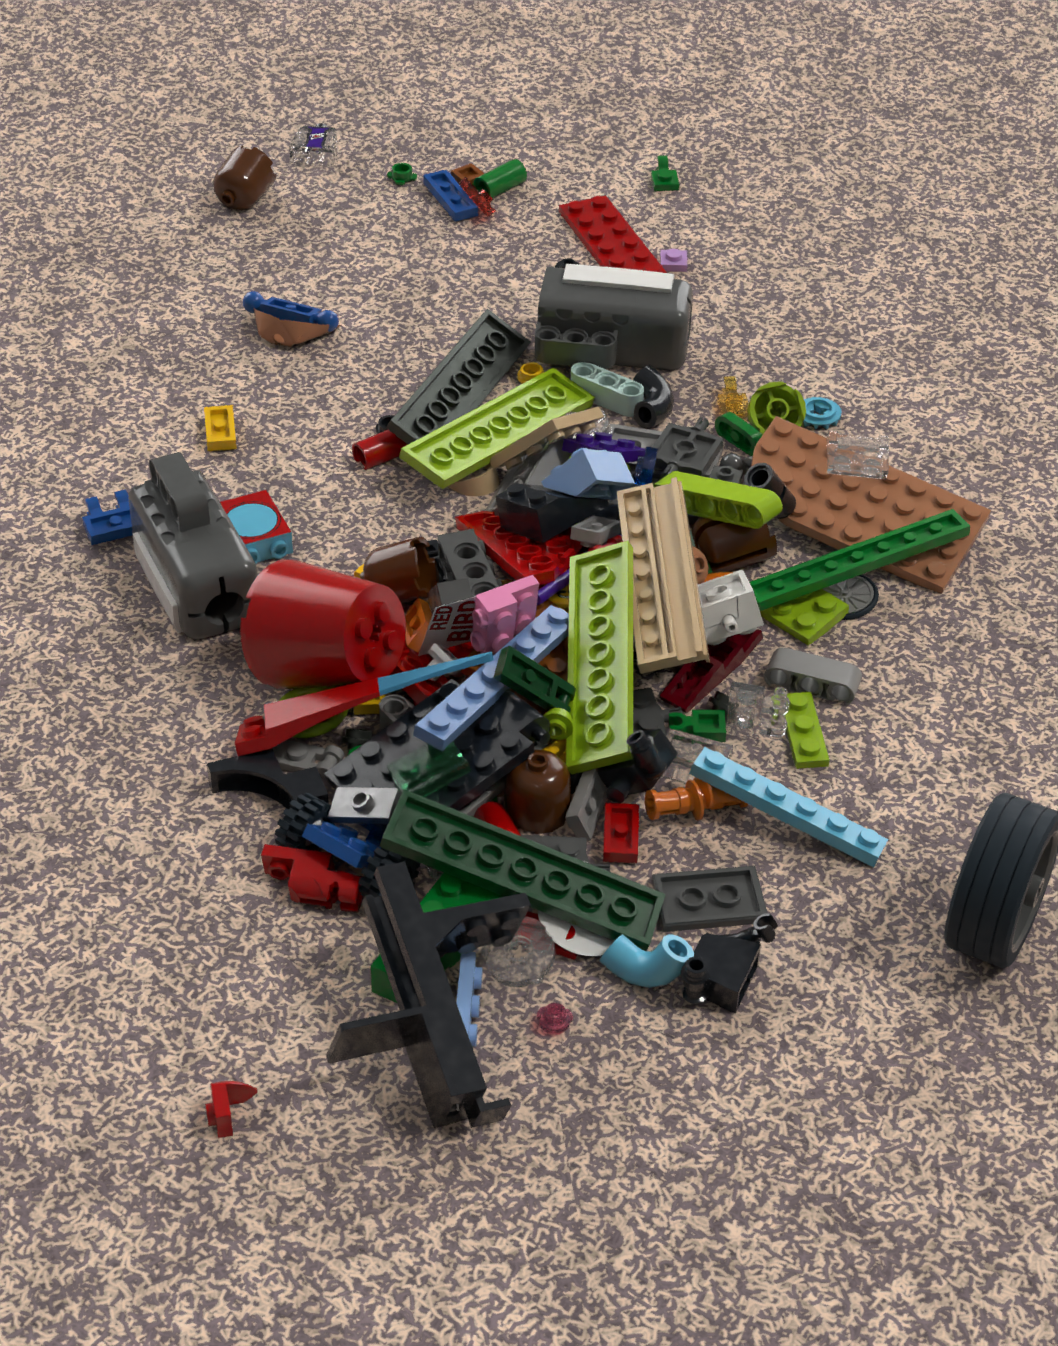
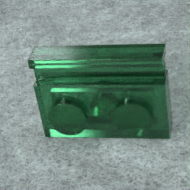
(428, 769)

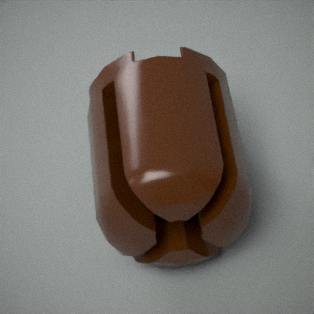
(731, 545)

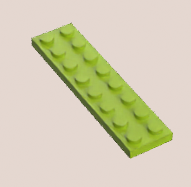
(485, 431)
(600, 657)

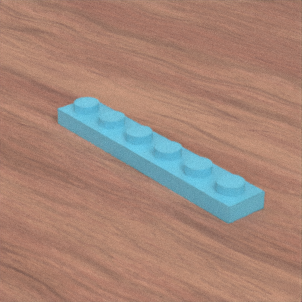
(788, 806)

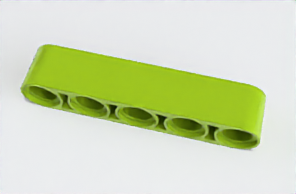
(726, 500)

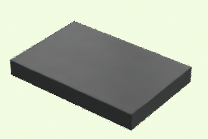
(709, 898)

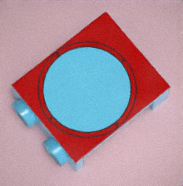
(260, 525)

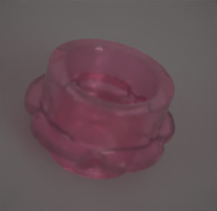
(557, 1024)

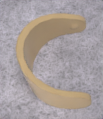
(479, 485)

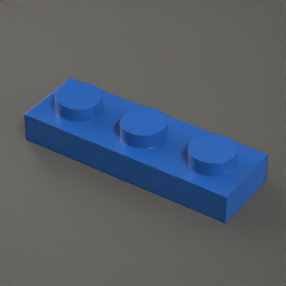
(450, 195)

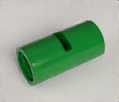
(502, 178)

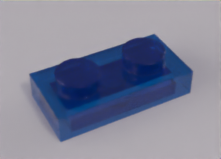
(645, 467)

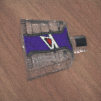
(314, 147)

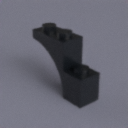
(262, 775)

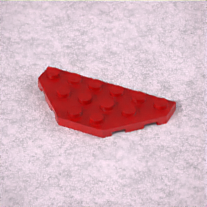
(519, 554)

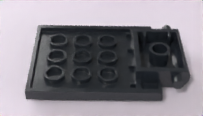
(491, 745)

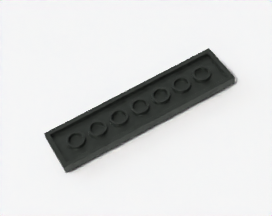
(461, 378)

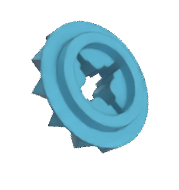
(830, 410)

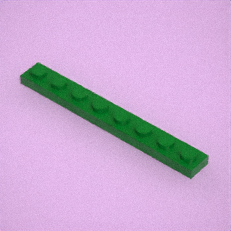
(859, 559)

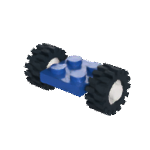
(309, 829)

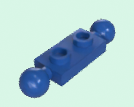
(290, 310)

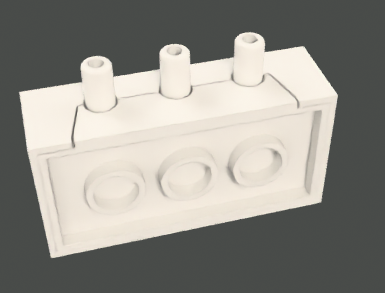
(728, 607)

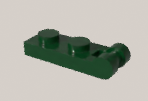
(533, 680)

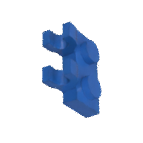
(109, 524)

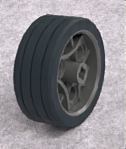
(1002, 880)

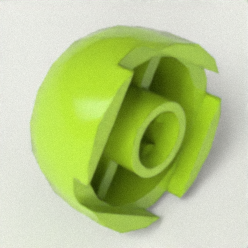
(775, 400)

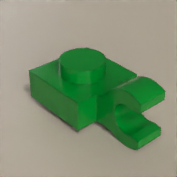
(663, 178)

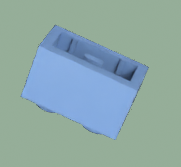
(591, 475)

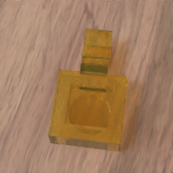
(731, 400)

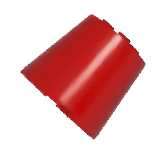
(320, 627)

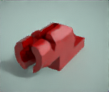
(312, 877)

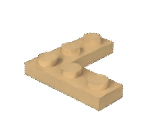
(551, 431)

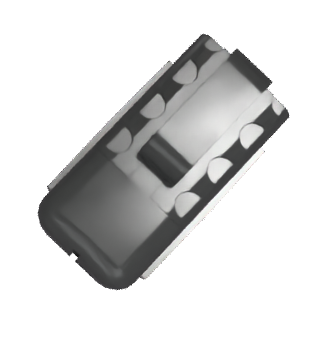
(613, 317)
(190, 549)

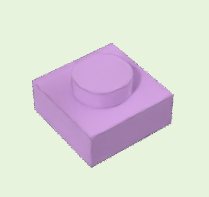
(674, 260)

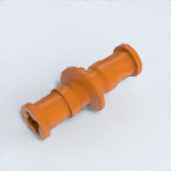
(694, 798)

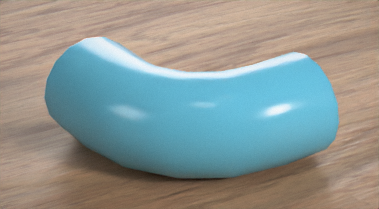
(647, 967)

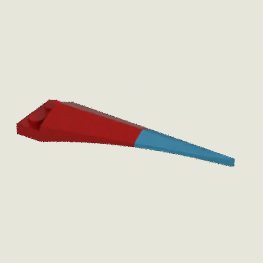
(297, 714)

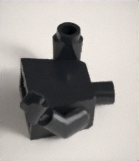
(651, 758)
(726, 964)

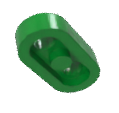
(737, 432)

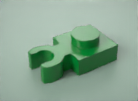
(701, 723)

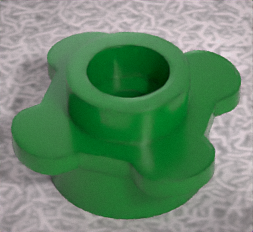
(402, 173)

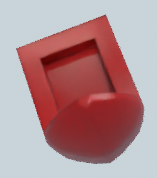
(223, 1095)

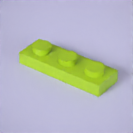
(805, 732)

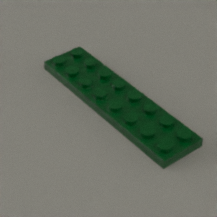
(517, 865)

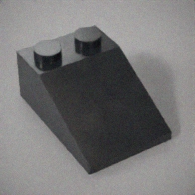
(542, 512)

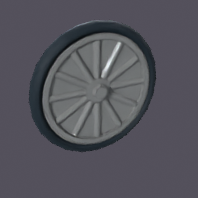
(858, 593)

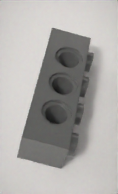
(465, 556)

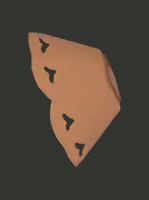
(287, 331)

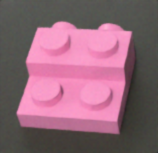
(503, 614)

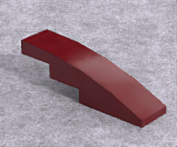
(700, 677)

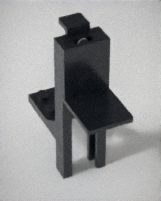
(428, 1013)

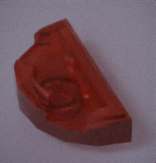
(480, 198)

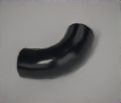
(657, 396)

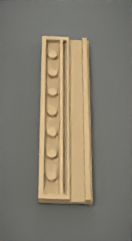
(665, 582)

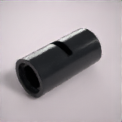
(764, 477)

